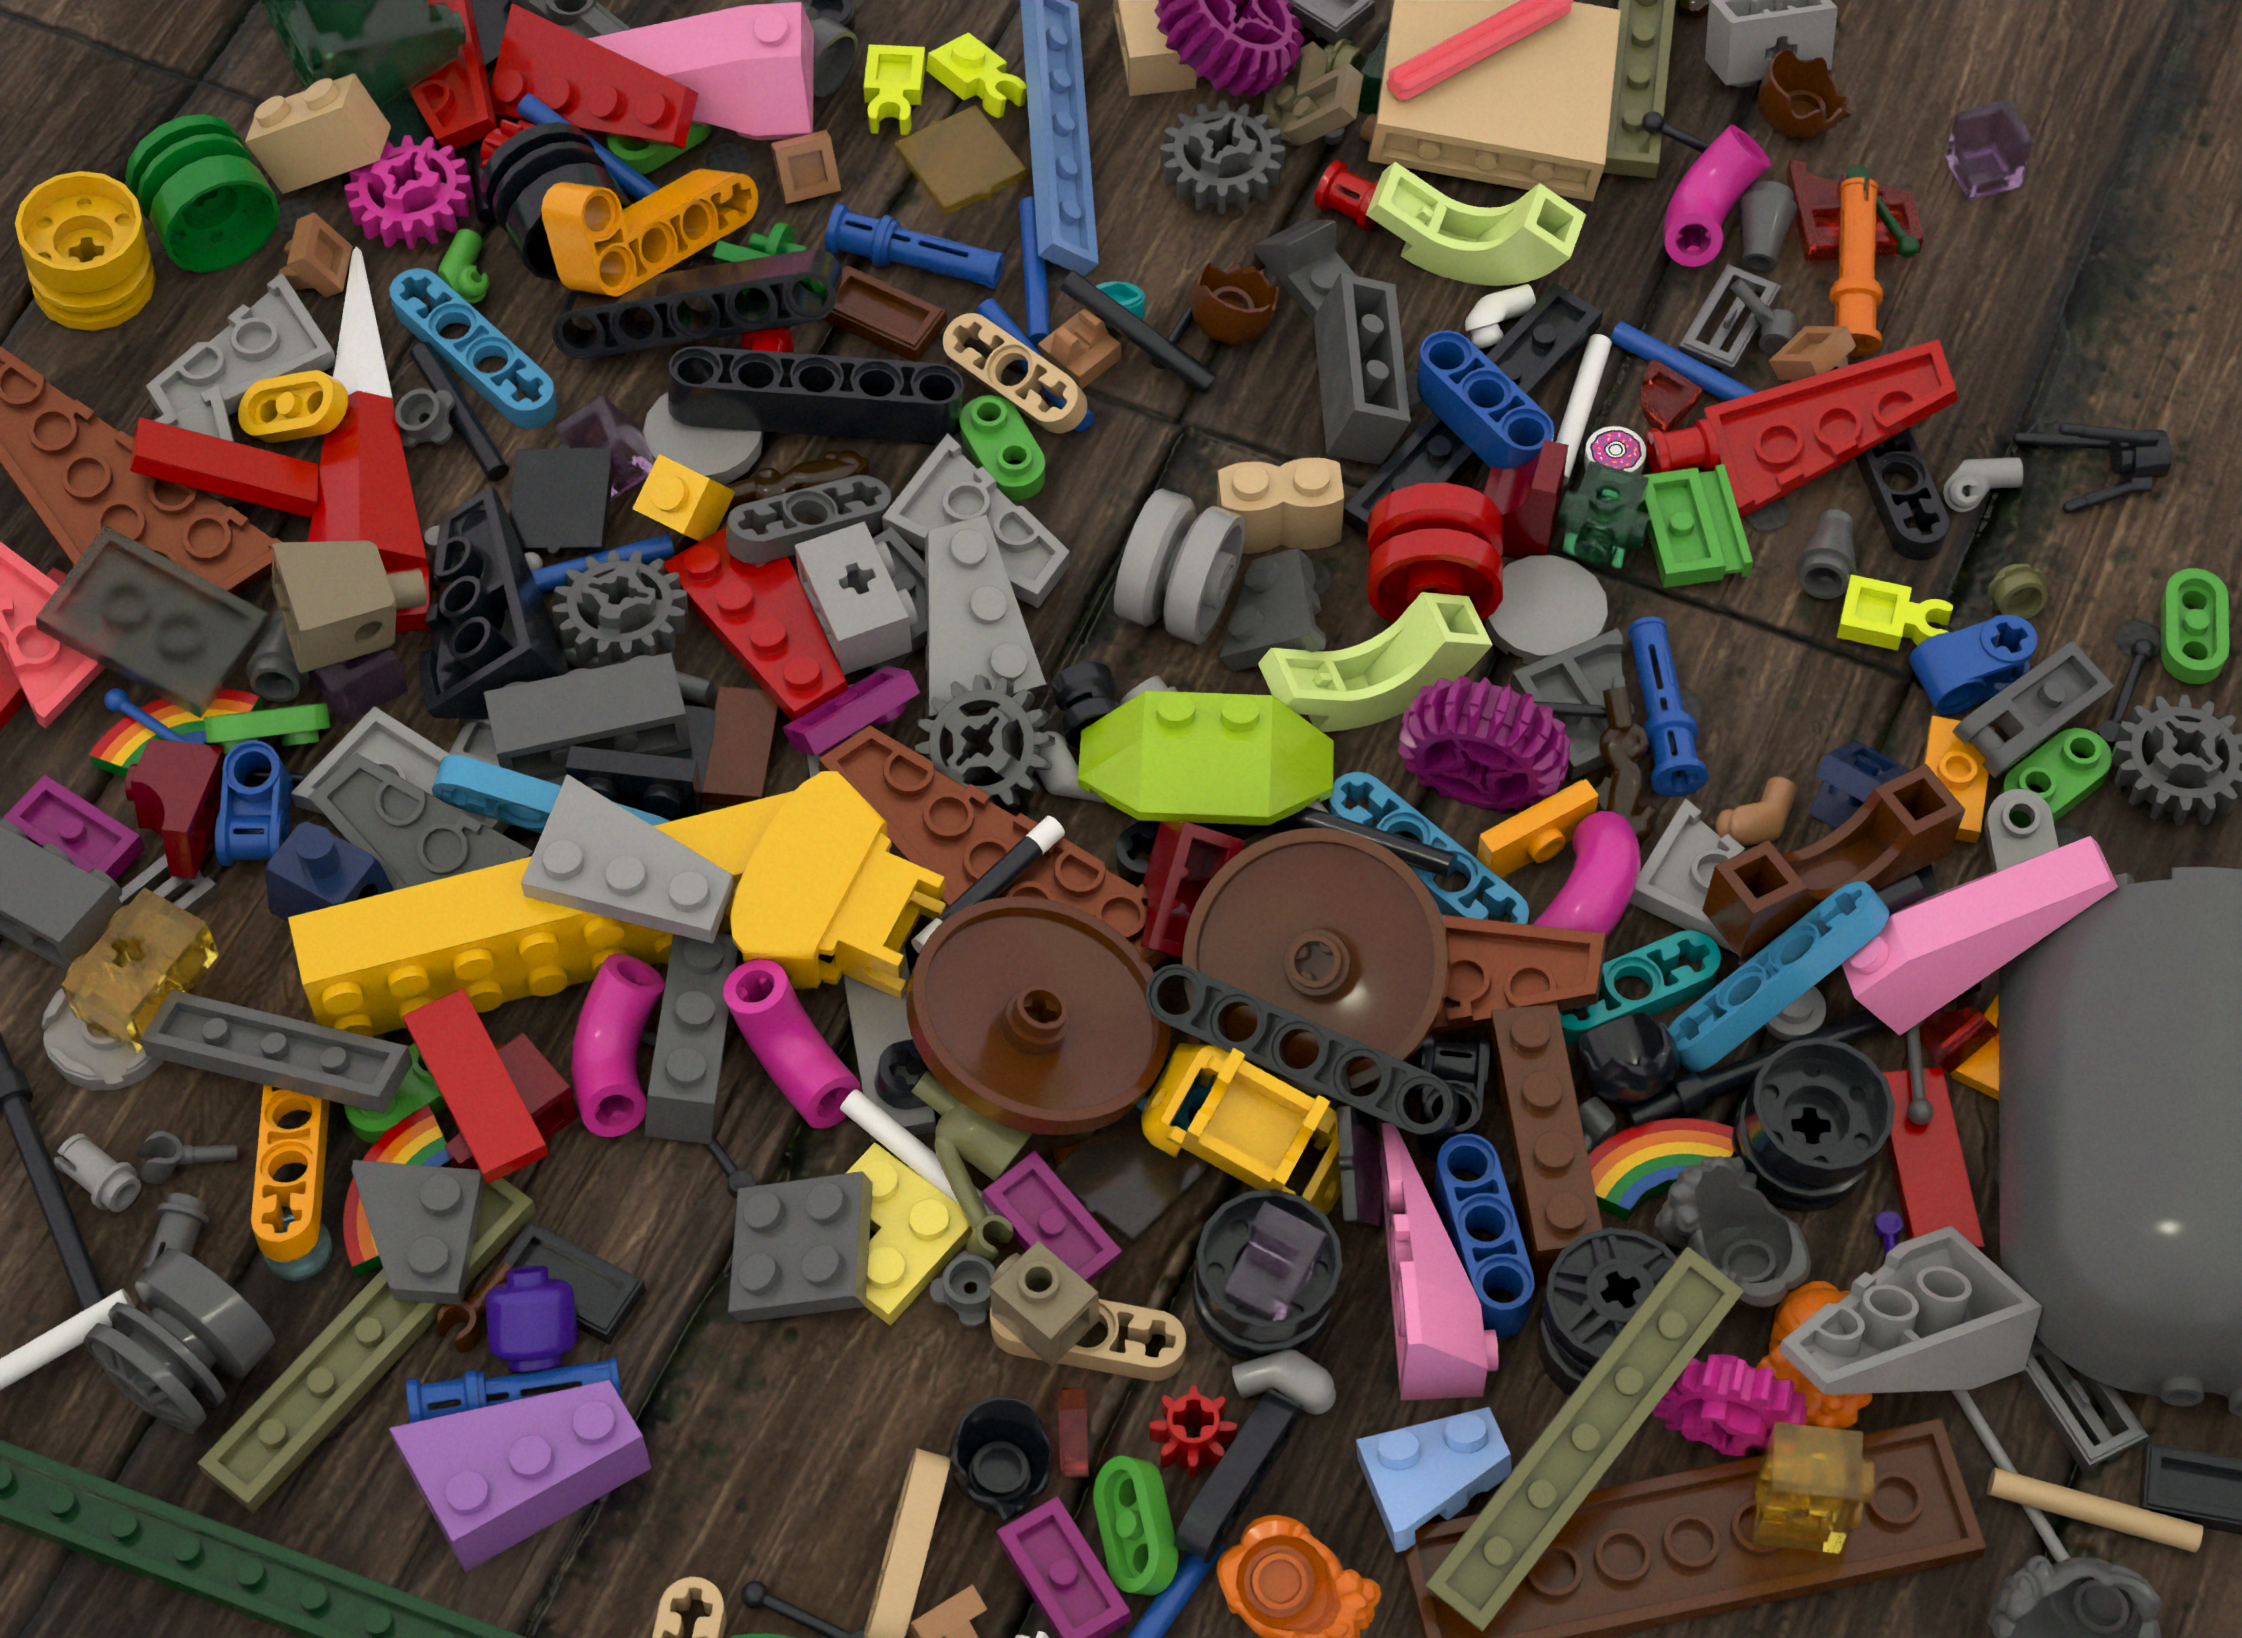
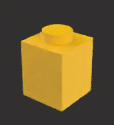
(683, 499)

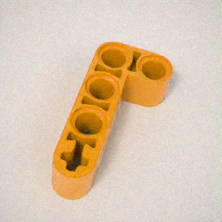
(616, 249)

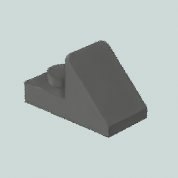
(1304, 261)

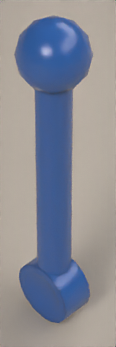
(118, 701)

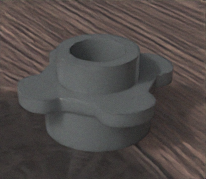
(415, 408)
(949, 1289)

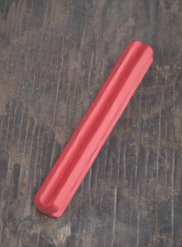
(1473, 45)

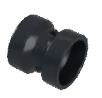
(1085, 696)

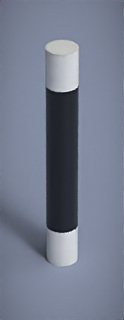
(1001, 874)

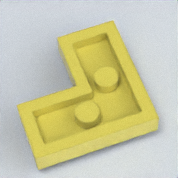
(914, 1230)

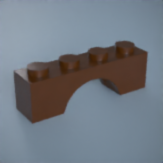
(1887, 838)
(1546, 1131)

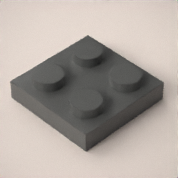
(801, 1247)

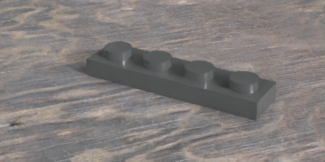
(277, 1051)

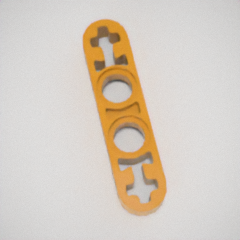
(304, 1195)

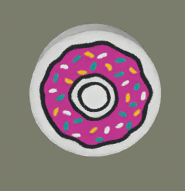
(1616, 448)

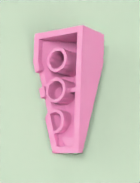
(742, 61)
(1971, 930)
(1434, 1305)

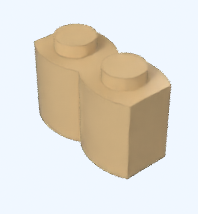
(1285, 504)

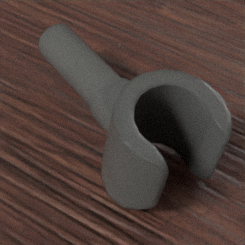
(1776, 323)
(1596, 1122)
(170, 1152)

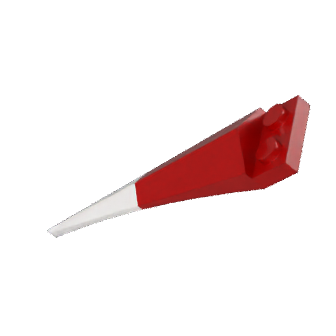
(363, 462)

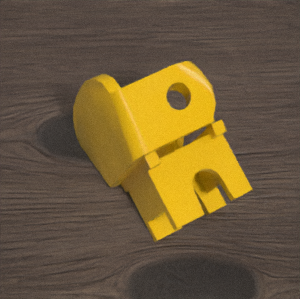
(830, 889)
(1247, 1123)

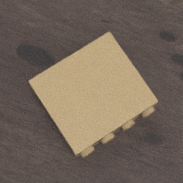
(1511, 117)

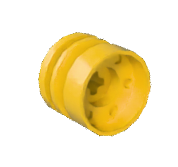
(85, 250)

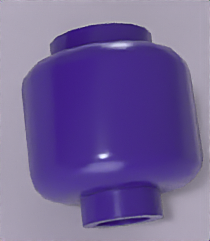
(531, 1319)

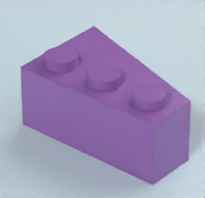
(520, 1465)

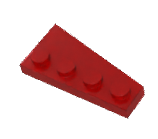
(587, 84)
(458, 95)
(1819, 422)
(762, 622)

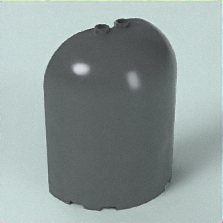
(2130, 1135)

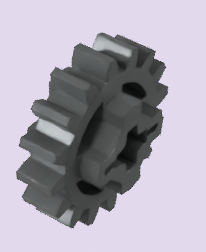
(1222, 157)
(620, 609)
(1001, 725)
(2181, 760)

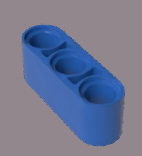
(1480, 401)
(1486, 1206)

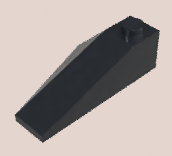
(486, 615)

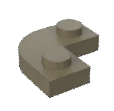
(1313, 102)

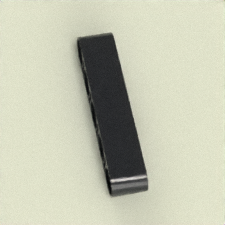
(716, 285)
(814, 394)
(1270, 1042)

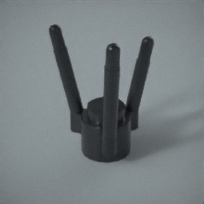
(2132, 453)

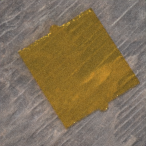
(960, 159)

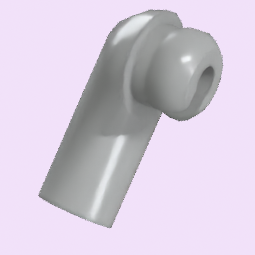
(1977, 476)
(1063, 776)
(1289, 1374)

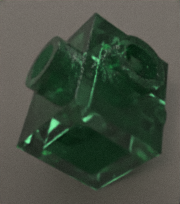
(1605, 515)

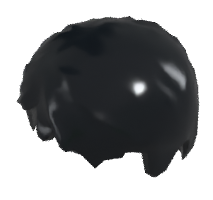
(1628, 1059)
(1001, 1455)

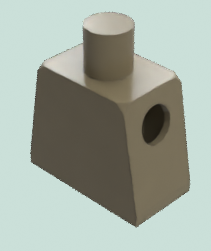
(339, 599)

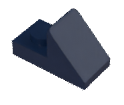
(1849, 779)

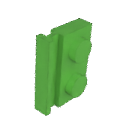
(1695, 527)

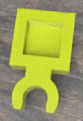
(974, 69)
(893, 83)
(1881, 614)

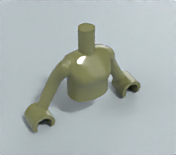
(983, 1144)

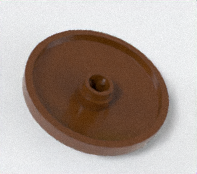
(1328, 935)
(1036, 1016)

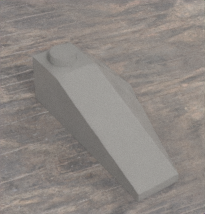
(1919, 1323)

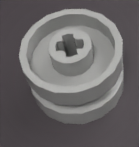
(1179, 566)

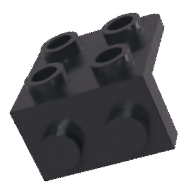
(655, 784)

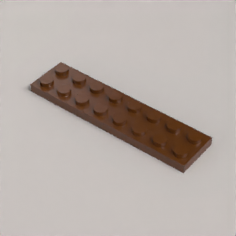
(1687, 1549)

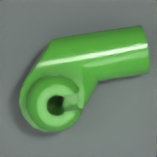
(458, 267)

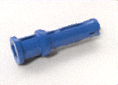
(888, 242)
(1649, 649)
(475, 1388)

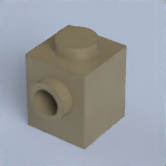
(1043, 1302)

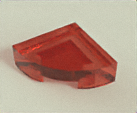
(1666, 396)
(1955, 1036)
(1073, 1432)

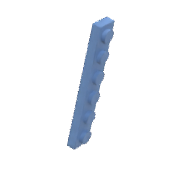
(1059, 134)

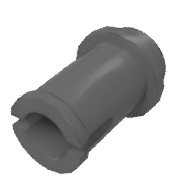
(179, 1225)

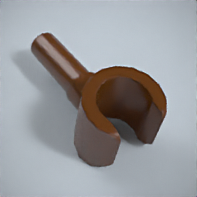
(470, 1312)

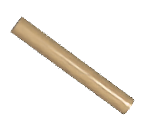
(2095, 1510)

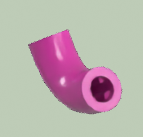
(1708, 194)
(1601, 878)
(788, 1042)
(609, 1044)

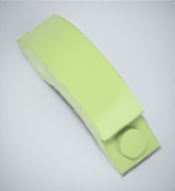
(1473, 242)
(1381, 676)

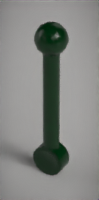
(1907, 245)

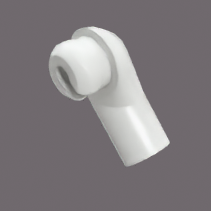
(1497, 308)

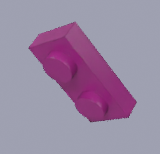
(871, 700)
(76, 827)
(1048, 1212)
(1063, 1573)

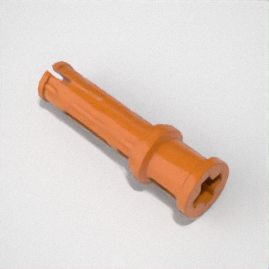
(1856, 290)

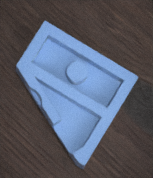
(1432, 1469)

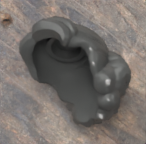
(1735, 1230)
(2075, 1601)

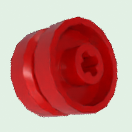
(1434, 542)

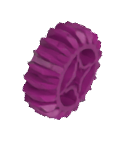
(1233, 41)
(1484, 744)

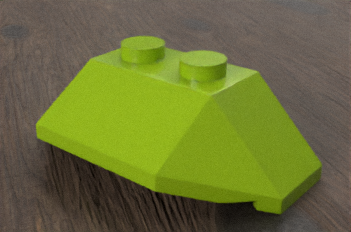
(1206, 758)

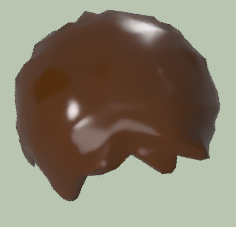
(1800, 97)
(1233, 303)

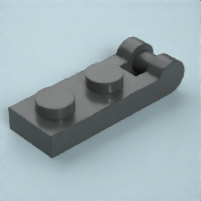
(2034, 708)

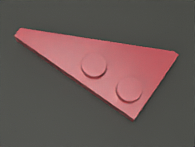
(46, 669)

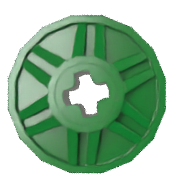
(202, 193)

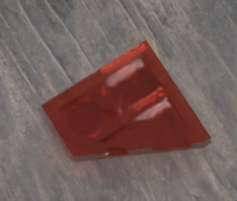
(1820, 211)

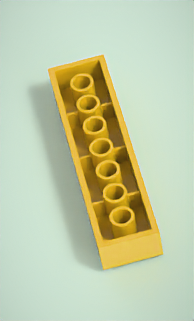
(480, 933)

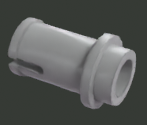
(110, 1183)

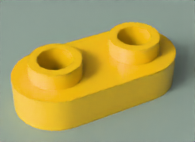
(293, 406)

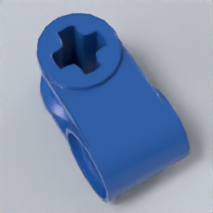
(1969, 665)
(252, 819)

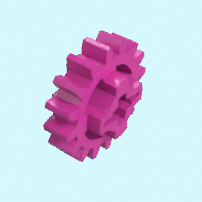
(410, 192)
(1729, 1404)

